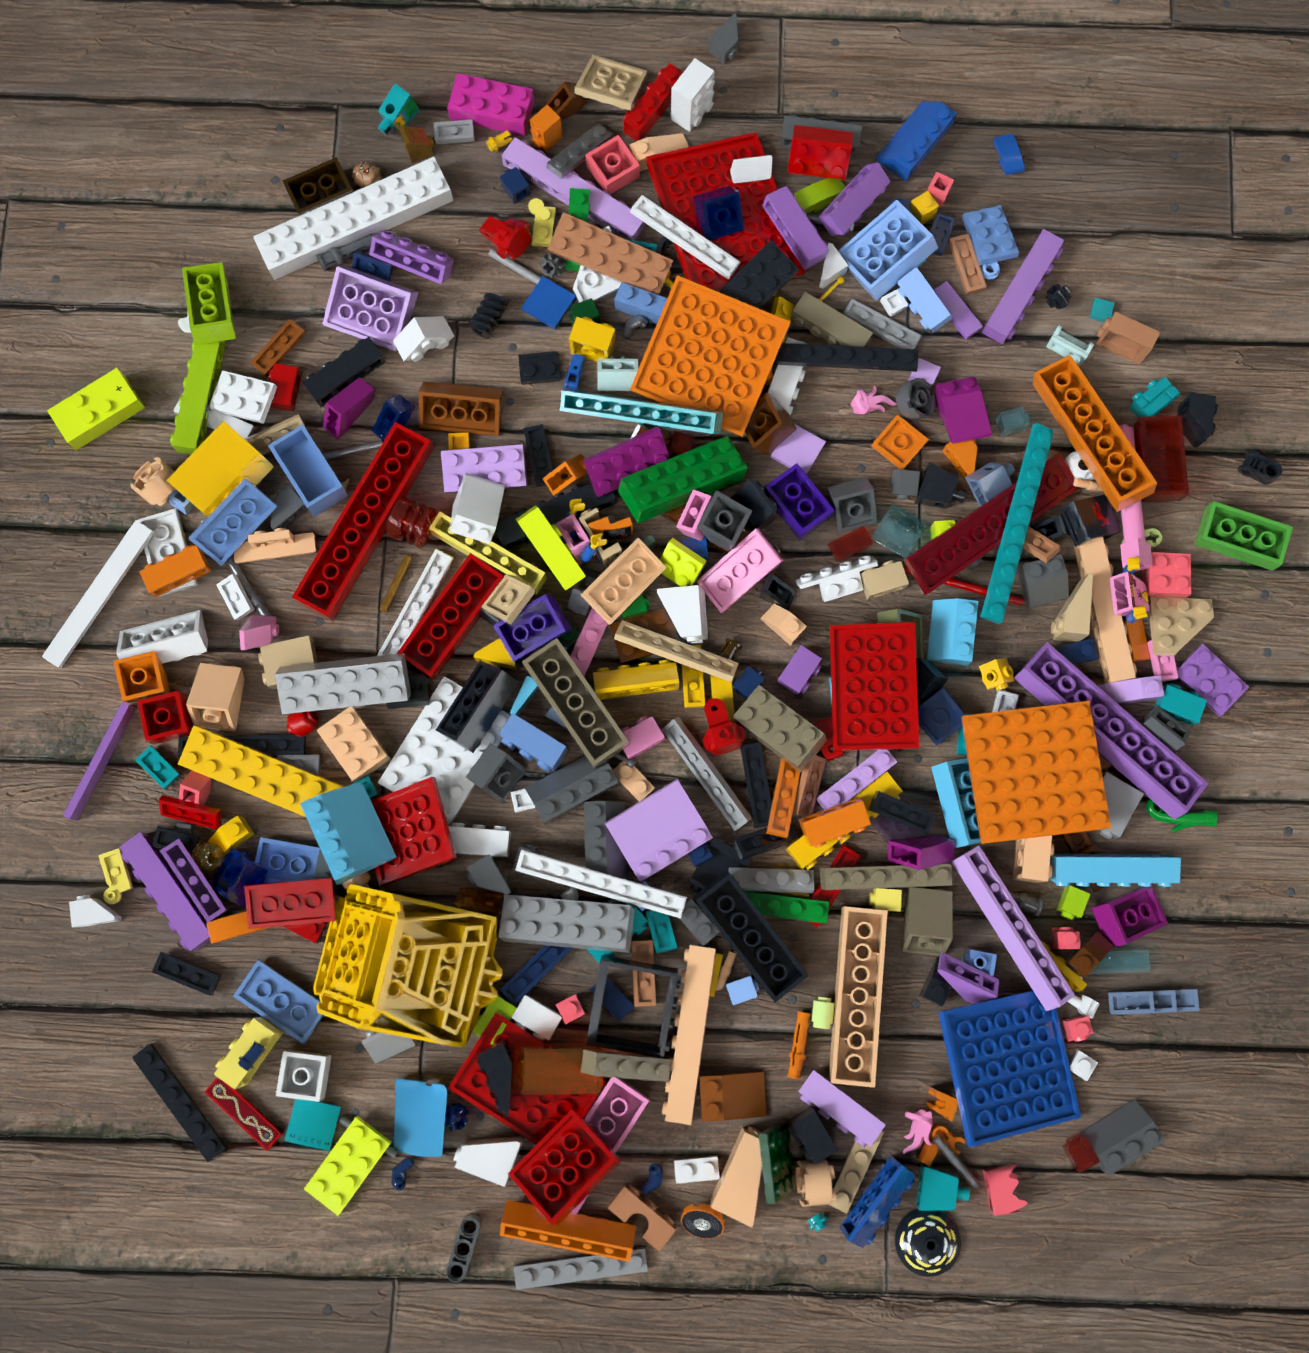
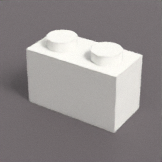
(536, 1017)

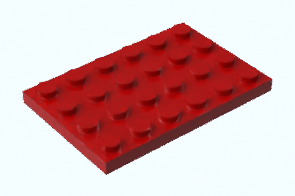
(874, 686)
(529, 1114)

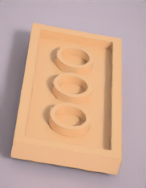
(623, 581)

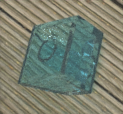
(899, 531)

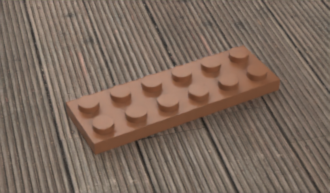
(609, 254)

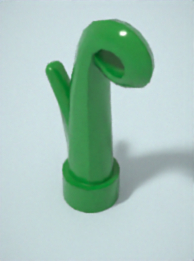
(1207, 818)

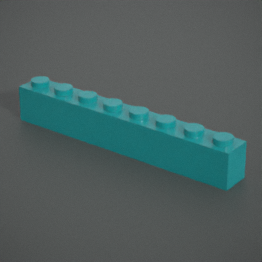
(641, 411)

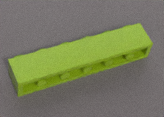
(198, 391)

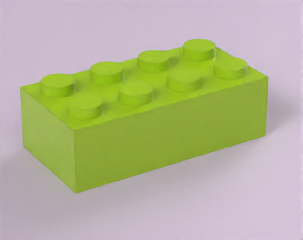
(208, 303)

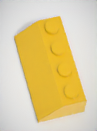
(636, 680)

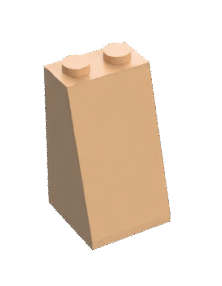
(739, 1182)

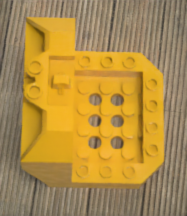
(407, 967)

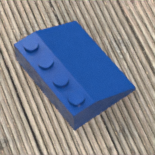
(877, 1202)

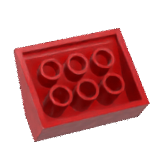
(564, 1168)

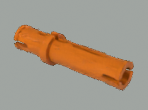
(799, 1043)

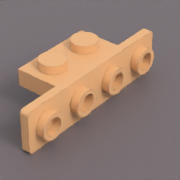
(274, 545)

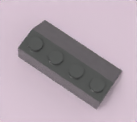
(570, 788)
(600, 847)

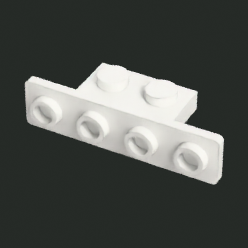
(839, 580)

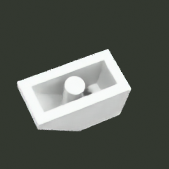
(90, 912)

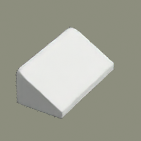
(751, 169)

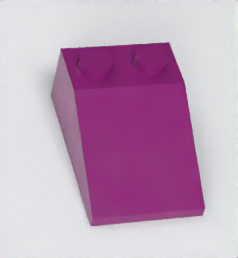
(962, 410)
(1129, 916)

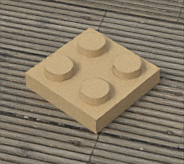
(508, 599)

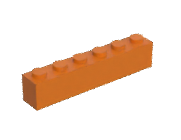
(574, 1233)

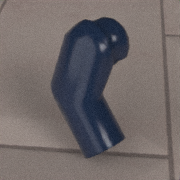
(399, 1173)
(655, 1179)

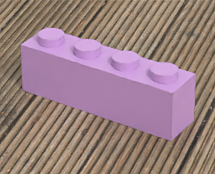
(857, 779)
(841, 1108)

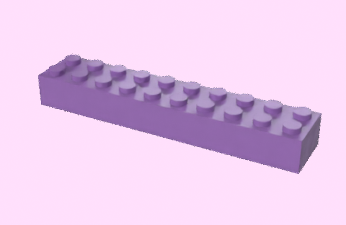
(1118, 735)

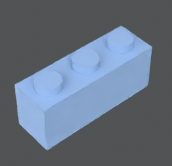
(923, 300)

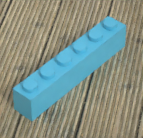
(1115, 869)

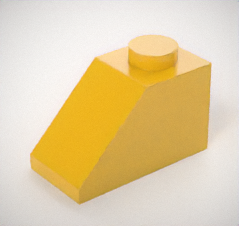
(232, 834)

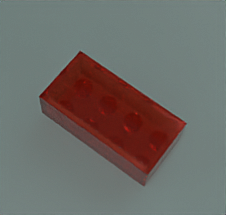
(1162, 450)

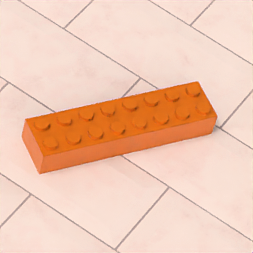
(1094, 433)

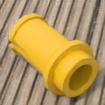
(498, 141)

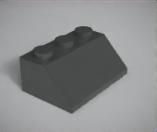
(1122, 1137)

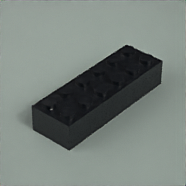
(750, 936)

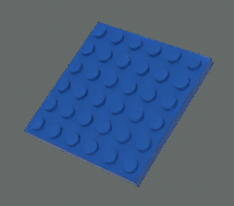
(1008, 1067)

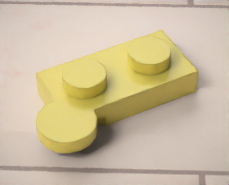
(543, 222)
(116, 875)

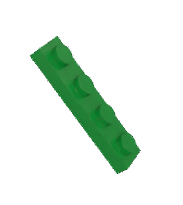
(578, 208)
(790, 907)

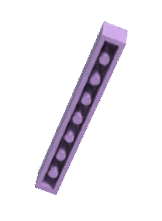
(602, 206)
(1013, 929)

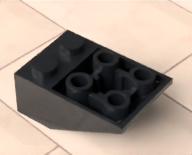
(498, 1066)

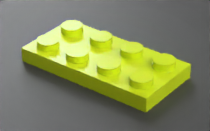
(347, 1165)

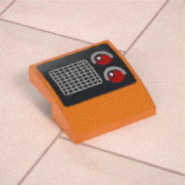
(613, 531)

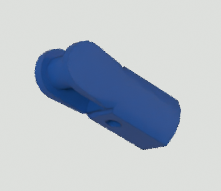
(575, 370)

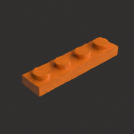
(783, 800)

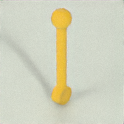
(840, 280)

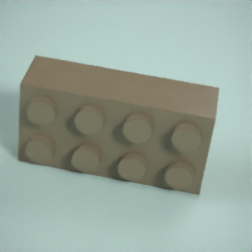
(780, 728)

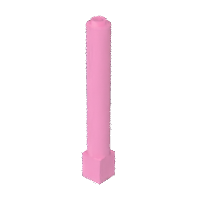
(1133, 524)

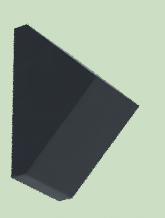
(777, 592)
(929, 679)

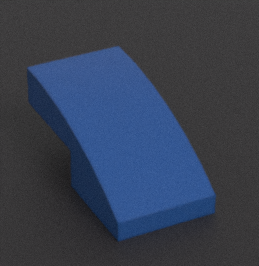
(1009, 153)

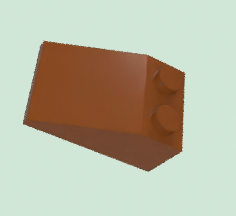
(732, 1096)

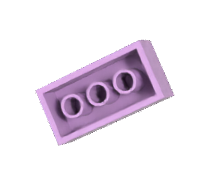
(498, 464)

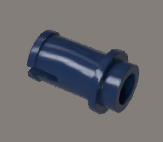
(251, 1056)

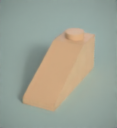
(656, 145)

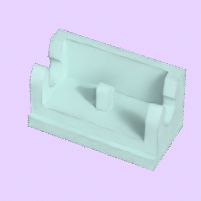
(1068, 345)

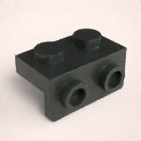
(419, 693)

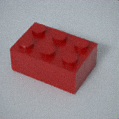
(820, 152)

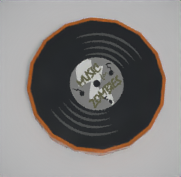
(702, 1221)

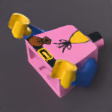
(575, 537)
(1129, 593)

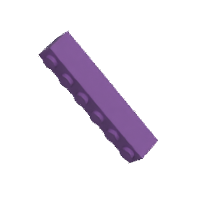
(1022, 287)
(167, 891)

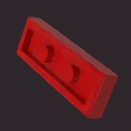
(190, 812)

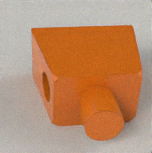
(573, 468)

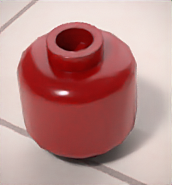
(302, 723)

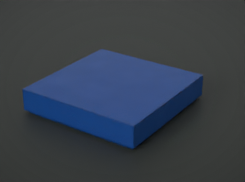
(548, 302)

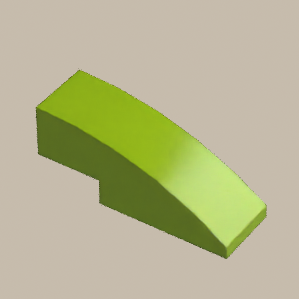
(819, 194)

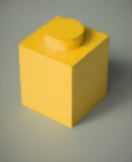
(924, 207)

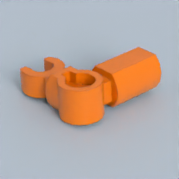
(929, 1152)

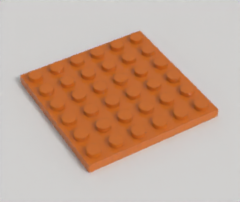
(710, 354)
(1035, 772)

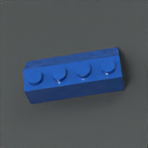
(916, 138)

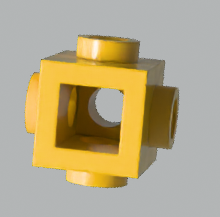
(997, 674)

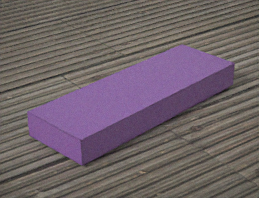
(962, 316)

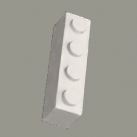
(785, 381)
(480, 840)

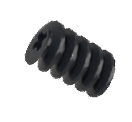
(486, 313)

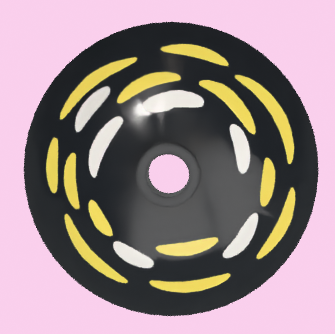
(916, 1231)

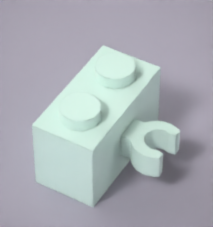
(616, 373)

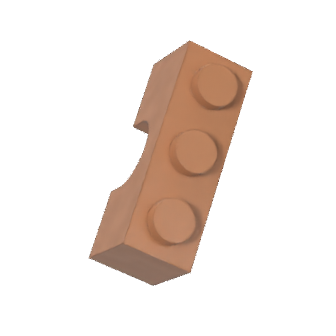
(629, 1202)

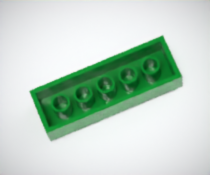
(673, 480)

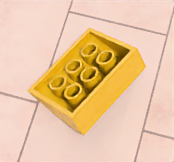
(218, 468)

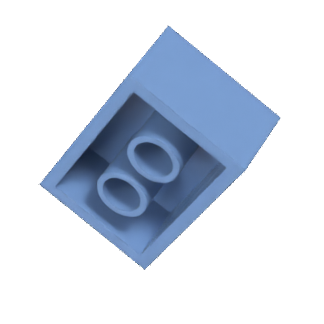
(533, 743)

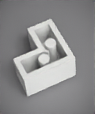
(421, 335)

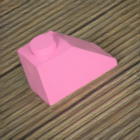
(258, 631)

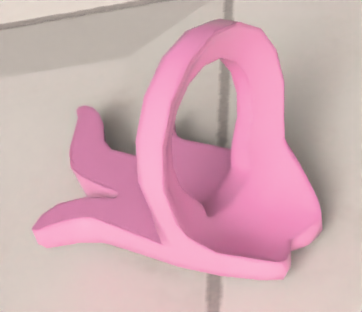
(866, 403)
(920, 1129)

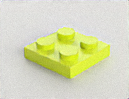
(681, 564)

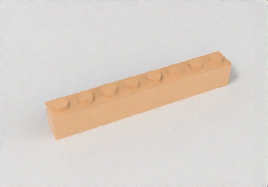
(1107, 628)
(690, 1034)

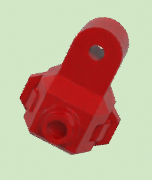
(509, 237)
(722, 734)

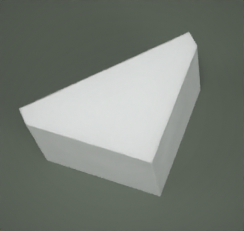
(833, 266)

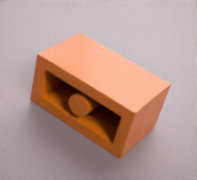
(546, 129)

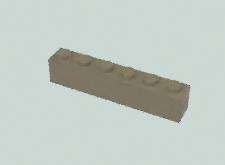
(884, 877)

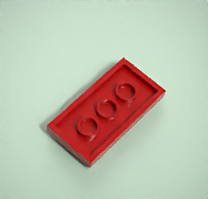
(290, 902)

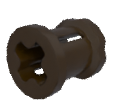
(730, 649)

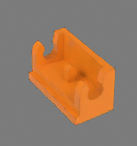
(945, 1105)

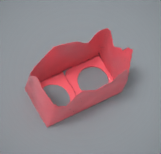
(1000, 1185)

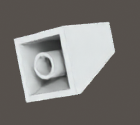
(476, 508)
(687, 611)
(489, 1158)

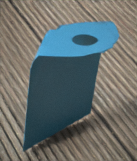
(419, 1118)

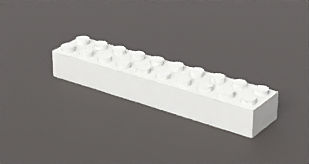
(353, 217)

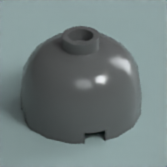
(915, 399)

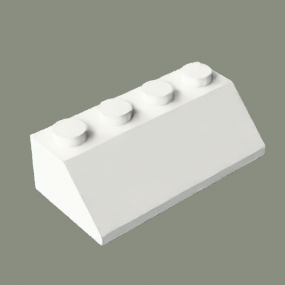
(170, 638)

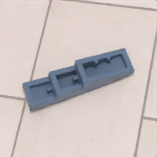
(1153, 1001)

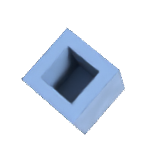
(742, 990)

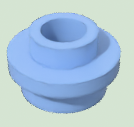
(995, 270)

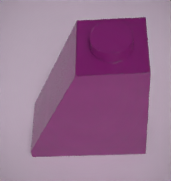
(347, 407)
(921, 851)

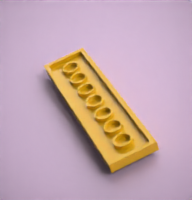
(252, 770)

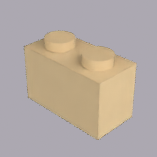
(884, 579)

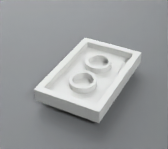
(243, 397)

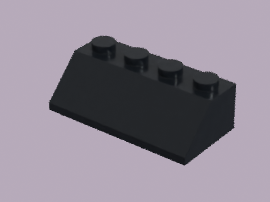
(477, 706)

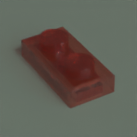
(850, 544)

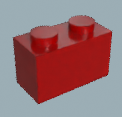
(288, 382)

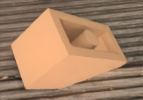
(784, 623)

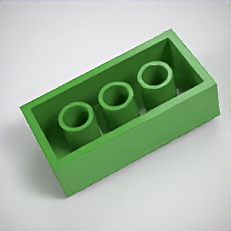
(1243, 535)

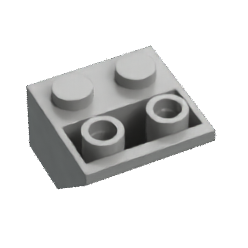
(382, 1045)

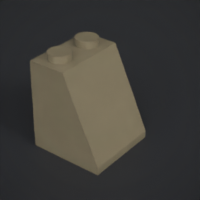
(927, 921)

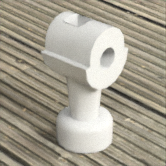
(1084, 1005)

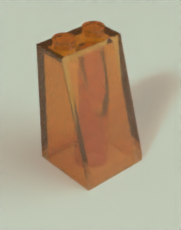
(552, 1070)

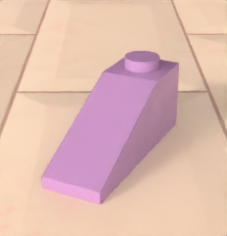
(1134, 690)

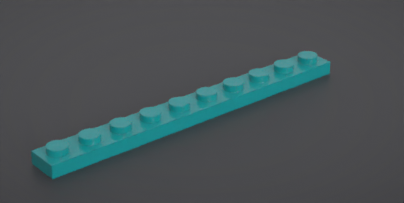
(1017, 523)

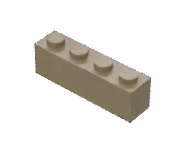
(829, 323)
(625, 1065)

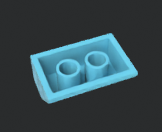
(952, 631)

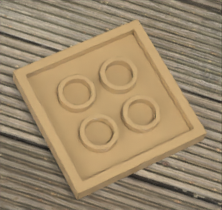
(611, 82)

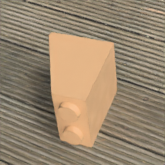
(216, 697)

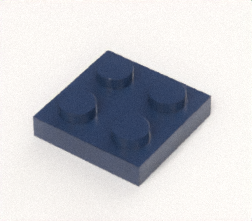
(940, 716)

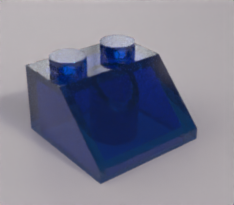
(719, 212)
(235, 873)

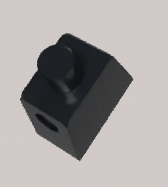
(938, 488)

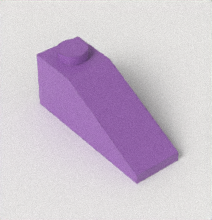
(968, 981)

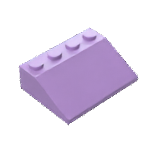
(368, 306)
(658, 830)

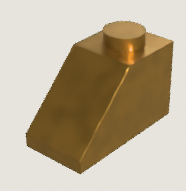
(416, 143)

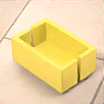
(257, 1030)

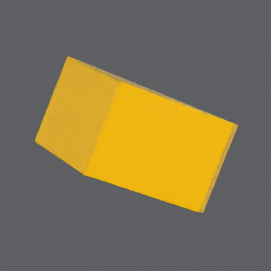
(496, 655)

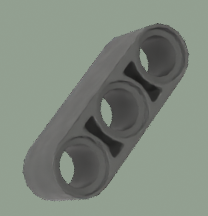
(458, 1257)

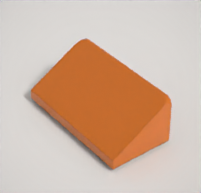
(1137, 638)

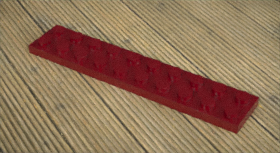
(983, 529)

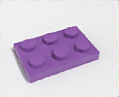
(1211, 679)

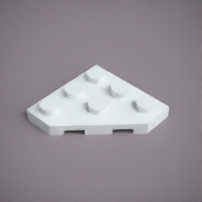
(592, 284)

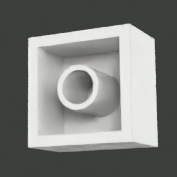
(303, 1075)

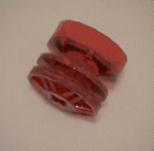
(410, 522)

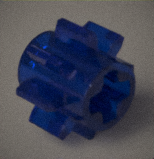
(455, 1116)

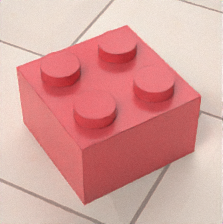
(612, 165)
(1168, 576)

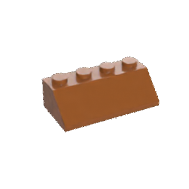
(460, 408)

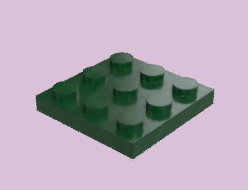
(776, 1163)

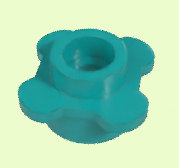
(818, 1222)

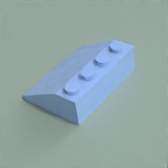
(887, 249)

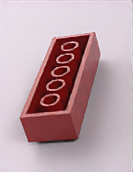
(450, 617)

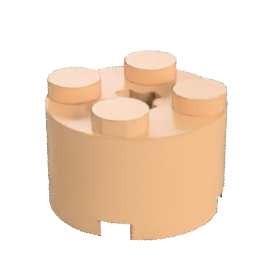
(152, 483)
(815, 1183)

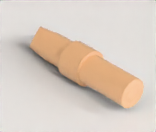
(1089, 485)
(725, 970)

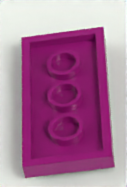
(624, 459)

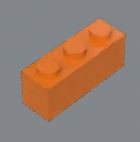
(175, 570)
(835, 822)

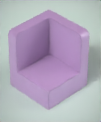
(925, 371)

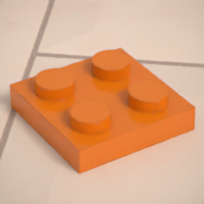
(899, 442)

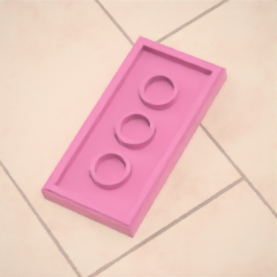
(739, 570)

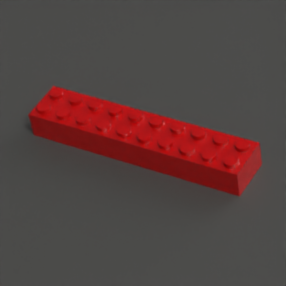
(363, 522)

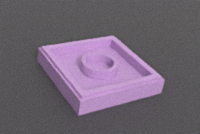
(799, 448)

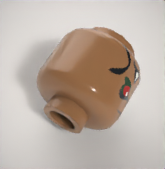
(366, 174)

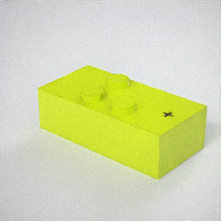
(96, 409)
(550, 547)

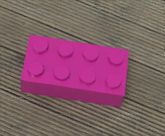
(491, 104)

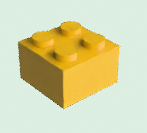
(592, 339)

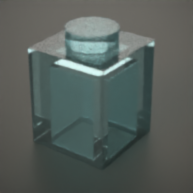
(1013, 421)

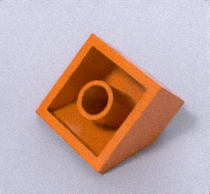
(141, 677)

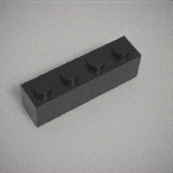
(344, 370)

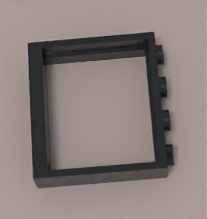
(627, 1045)

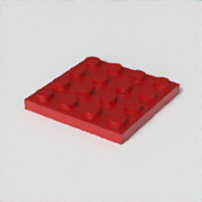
(415, 830)

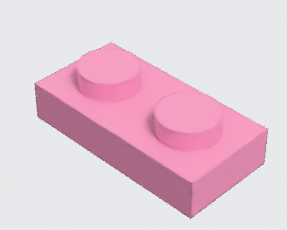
(1163, 665)

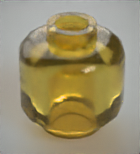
(208, 856)

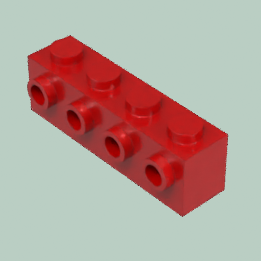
(652, 104)

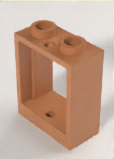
(1127, 337)

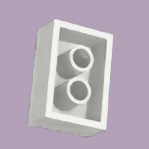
(692, 95)

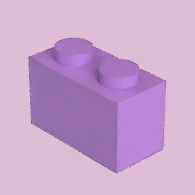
(799, 670)

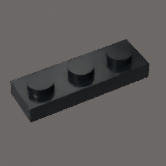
(538, 453)
(901, 812)
(760, 842)
(186, 973)

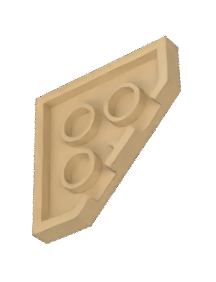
(1177, 622)

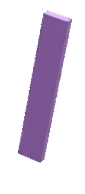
(99, 761)

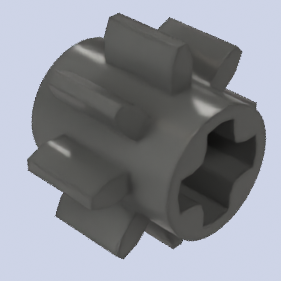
(552, 264)

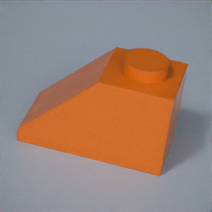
(962, 456)

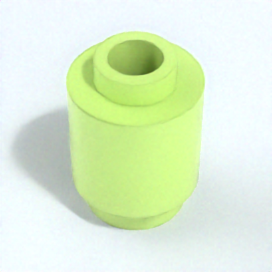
(823, 1013)

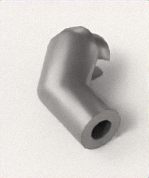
(631, 324)

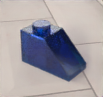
(394, 410)

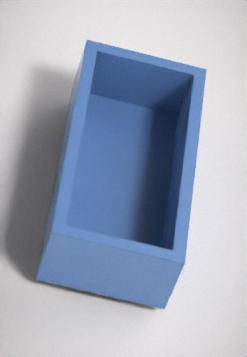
(308, 470)

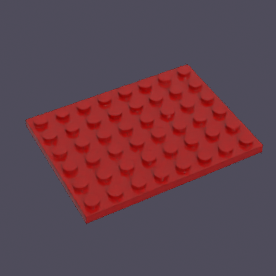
(704, 168)

